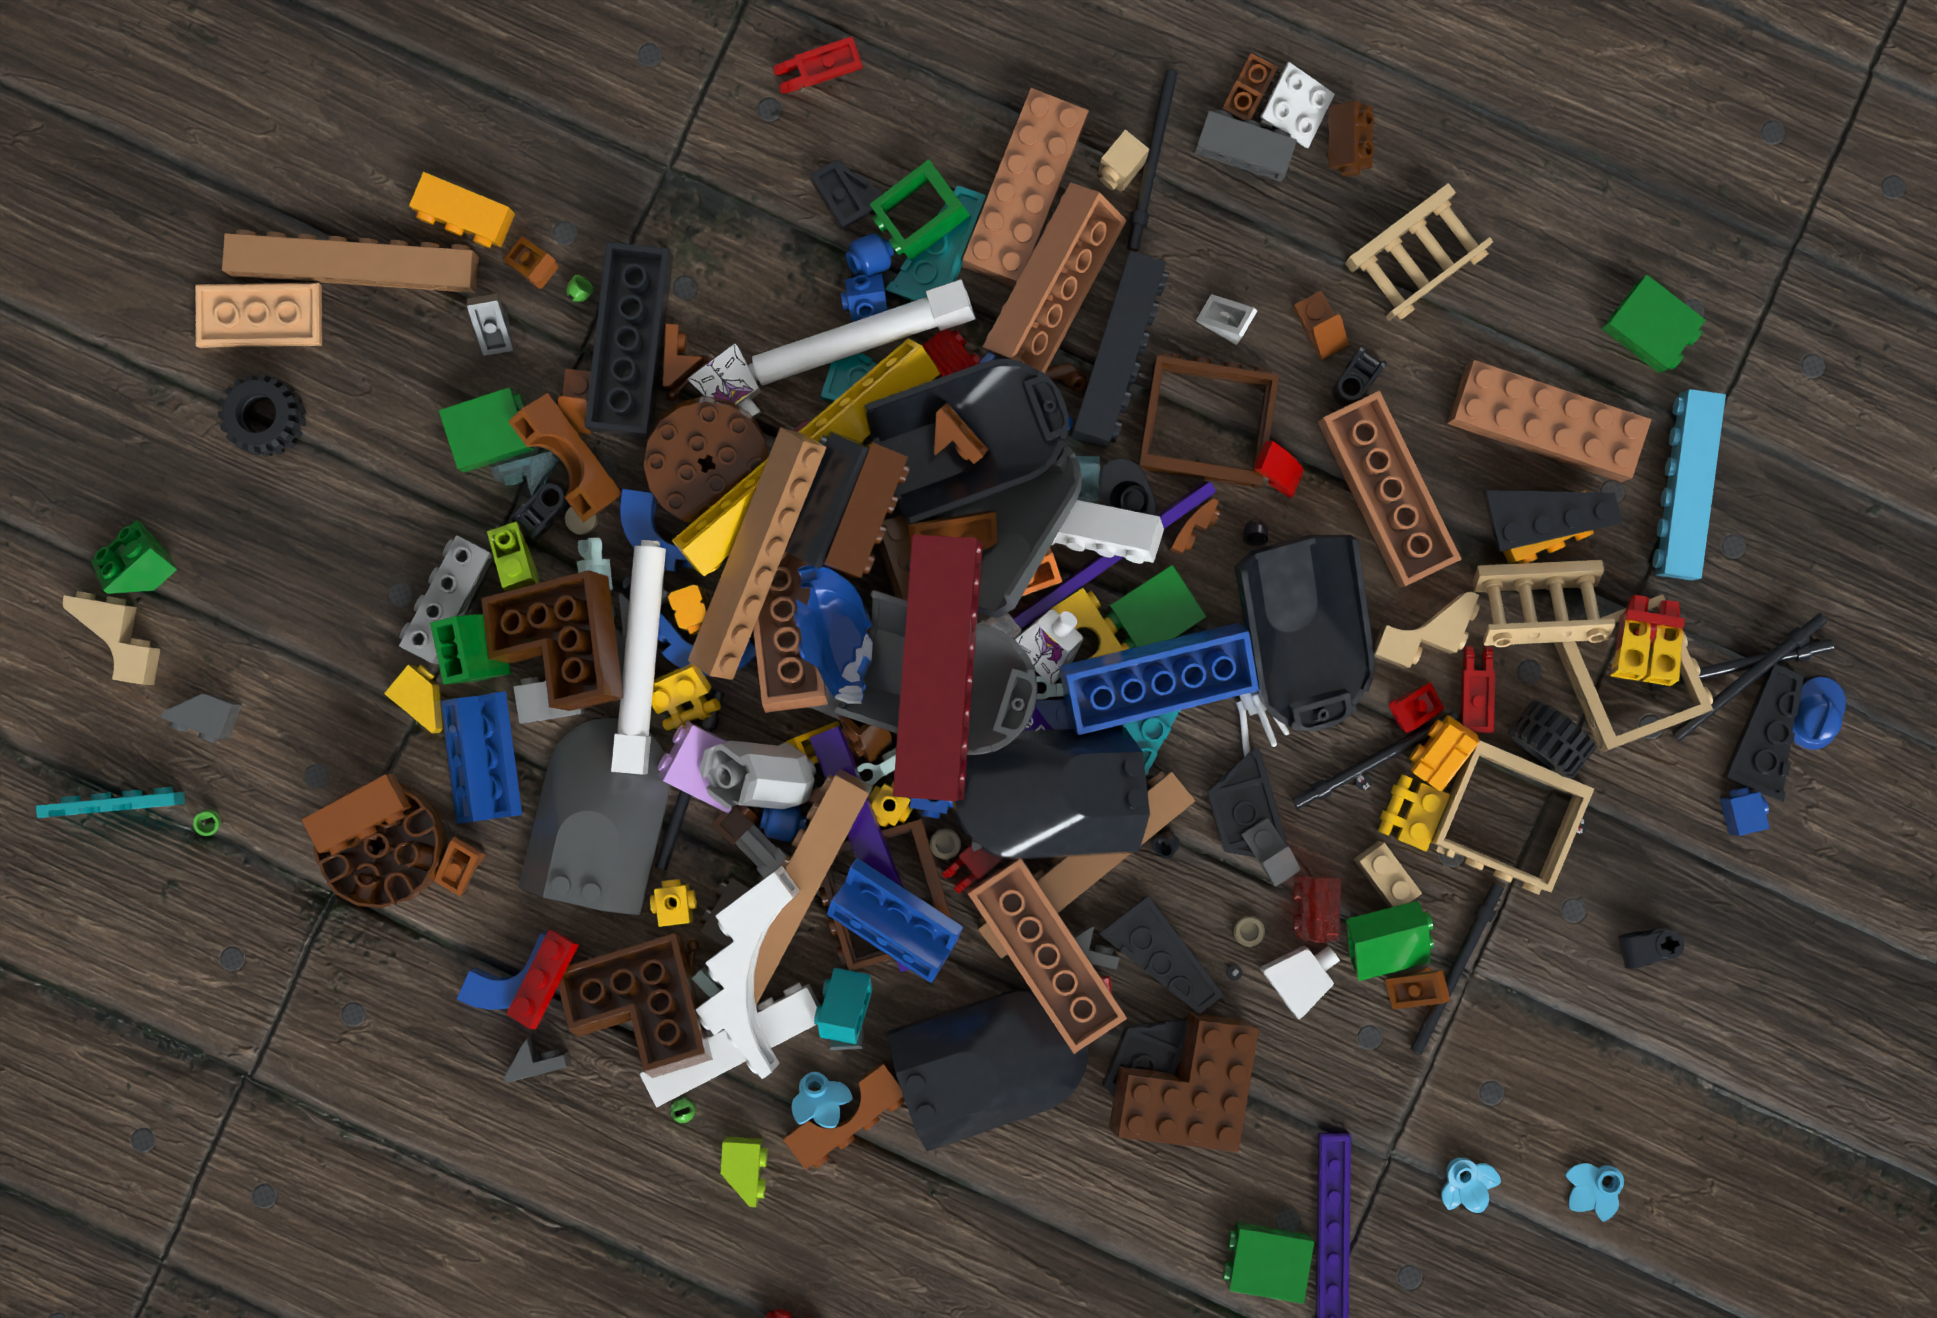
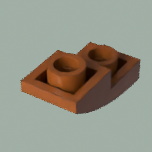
(1250, 87)
(1200, 520)

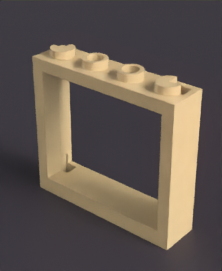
(1592, 705)
(1580, 798)

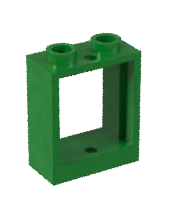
(933, 229)

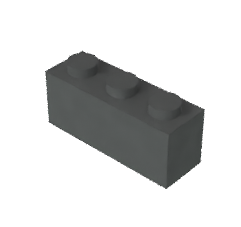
(1246, 145)

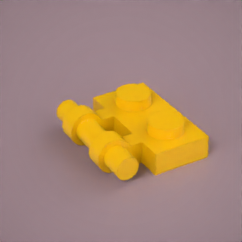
(680, 687)
(1422, 816)

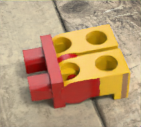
(1649, 642)

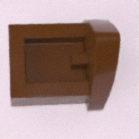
(736, 823)

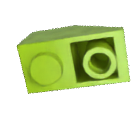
(512, 557)
(742, 1167)

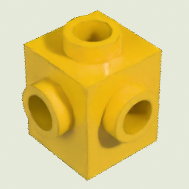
(884, 817)
(666, 912)

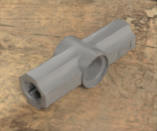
(761, 851)

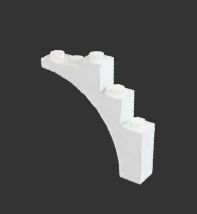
(734, 968)

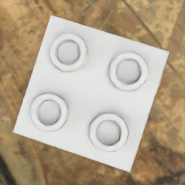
(1297, 105)

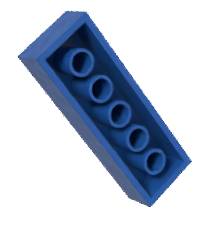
(1158, 678)

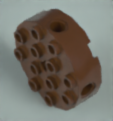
(692, 432)
(398, 872)

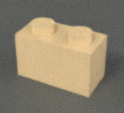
(1122, 162)
(1387, 875)

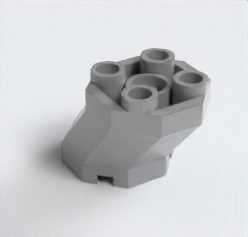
(757, 774)

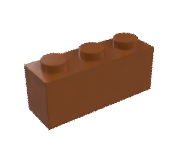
(356, 814)

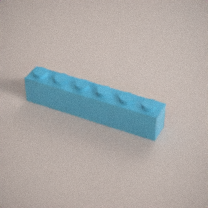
(1689, 484)

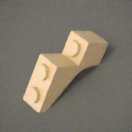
(114, 624)
(1441, 631)

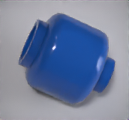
(869, 255)
(782, 823)

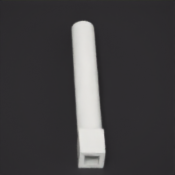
(942, 307)
(632, 738)

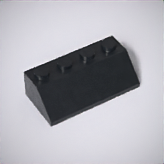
(827, 498)

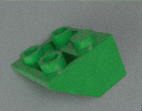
(133, 562)

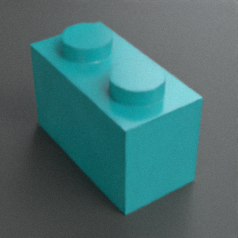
(844, 1005)

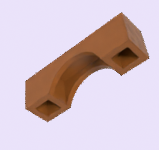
(547, 427)
(878, 1092)

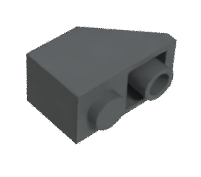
(206, 714)

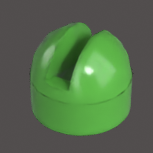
(579, 288)
(208, 828)
(682, 1103)

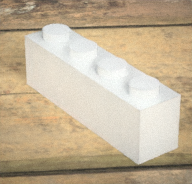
(1111, 532)

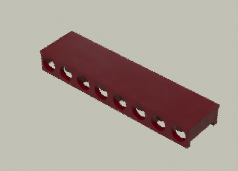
(938, 668)

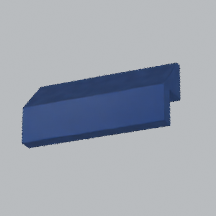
(481, 757)
(894, 920)

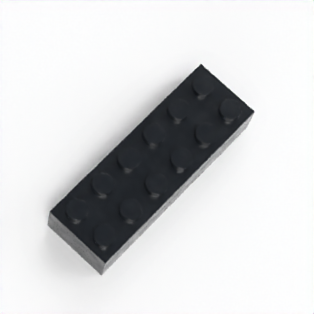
(629, 340)
(1121, 342)

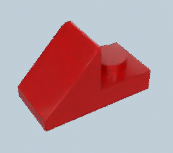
(1416, 707)

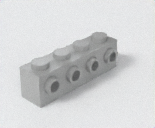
(448, 595)

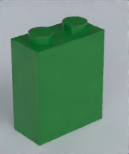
(1654, 325)
(481, 430)
(1156, 610)
(463, 650)
(1389, 940)
(1268, 1262)

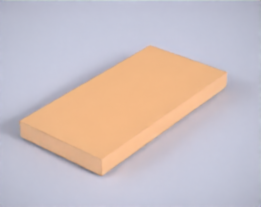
(258, 315)

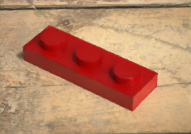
(542, 979)

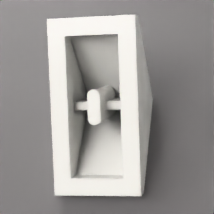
(1226, 317)

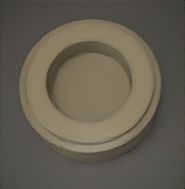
(576, 525)
(945, 843)
(1248, 930)

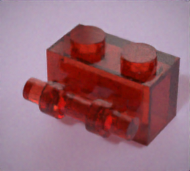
(1317, 908)

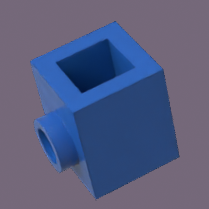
(1745, 811)

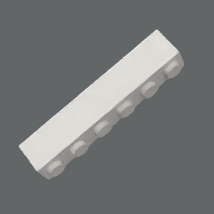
(779, 1022)

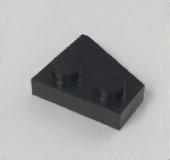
(844, 193)

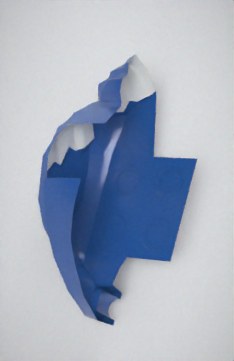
(835, 632)

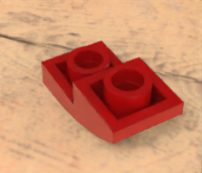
(1279, 467)

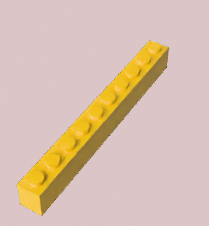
(713, 534)

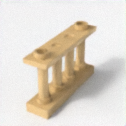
(1391, 242)
(1547, 576)

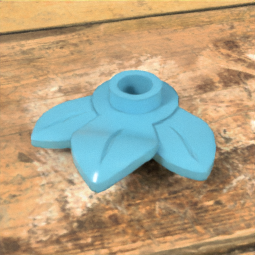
(820, 1104)
(1470, 1188)
(1591, 1193)

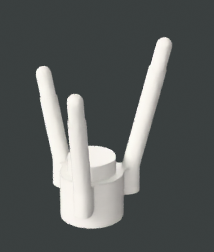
(1254, 706)

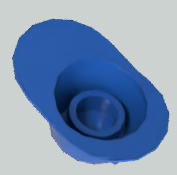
(1819, 713)

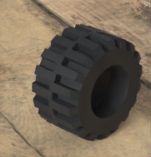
(238, 408)
(1552, 739)

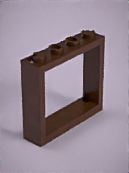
(1203, 368)
(846, 951)

